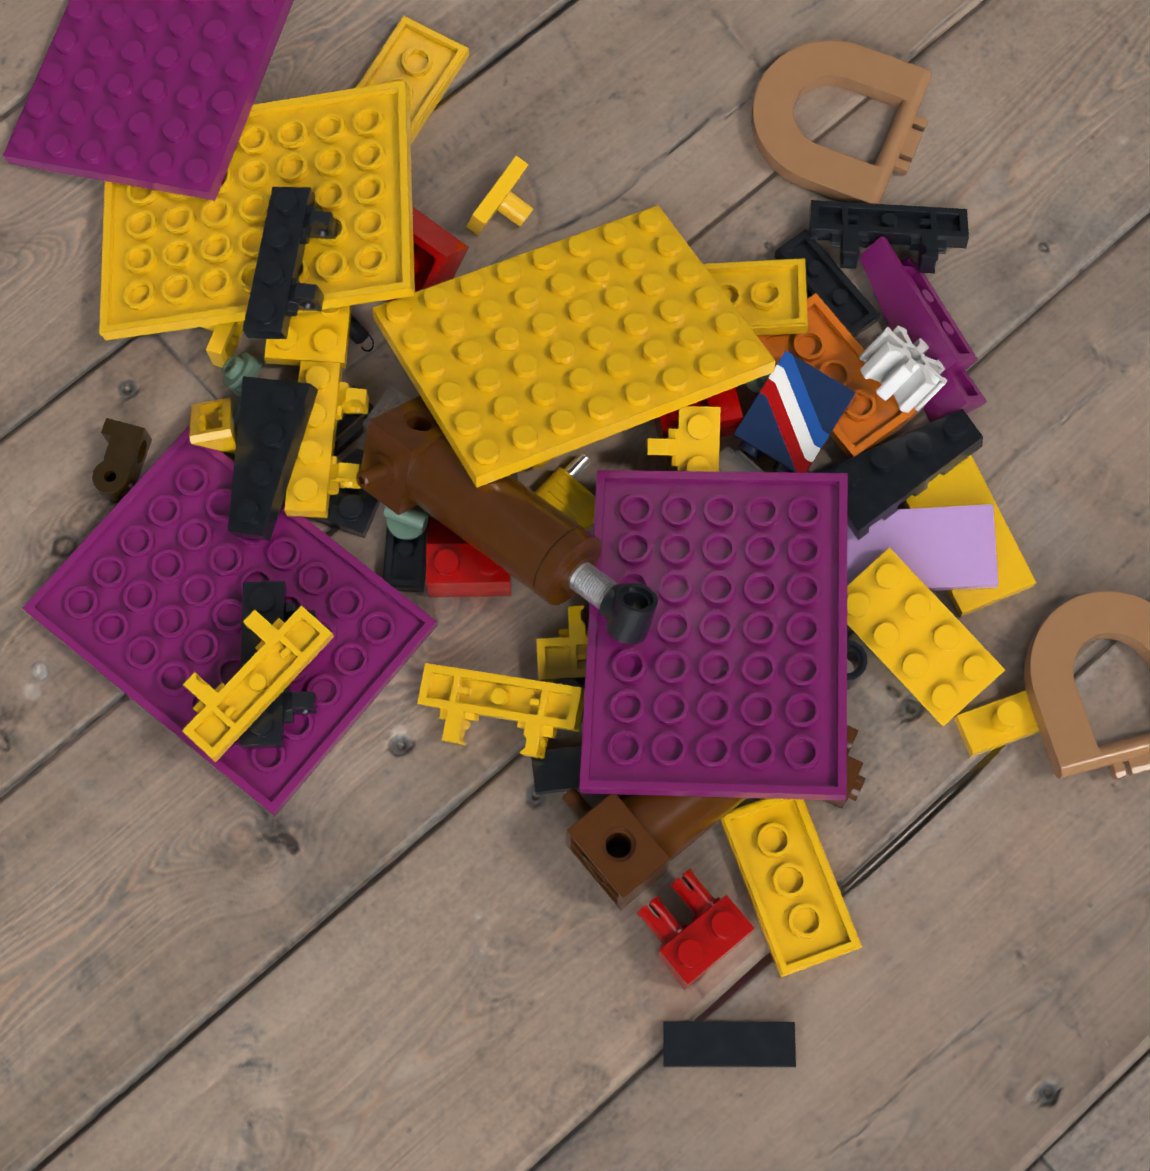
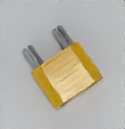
(568, 494)

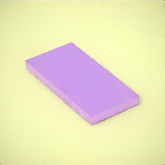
(939, 544)

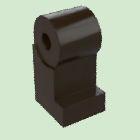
(122, 459)

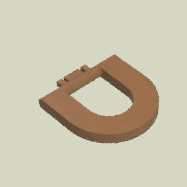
(855, 69)
(1053, 688)

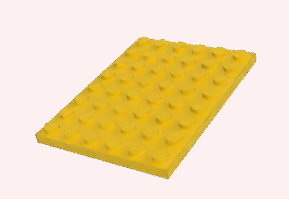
(194, 259)
(570, 344)

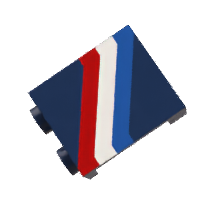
(793, 415)

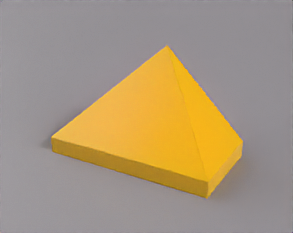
(213, 425)

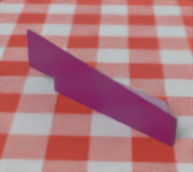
(913, 304)

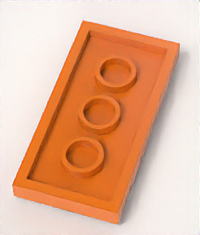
(836, 353)

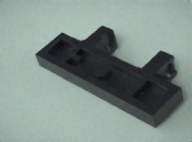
(856, 224)
(276, 284)
(269, 728)

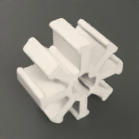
(902, 369)

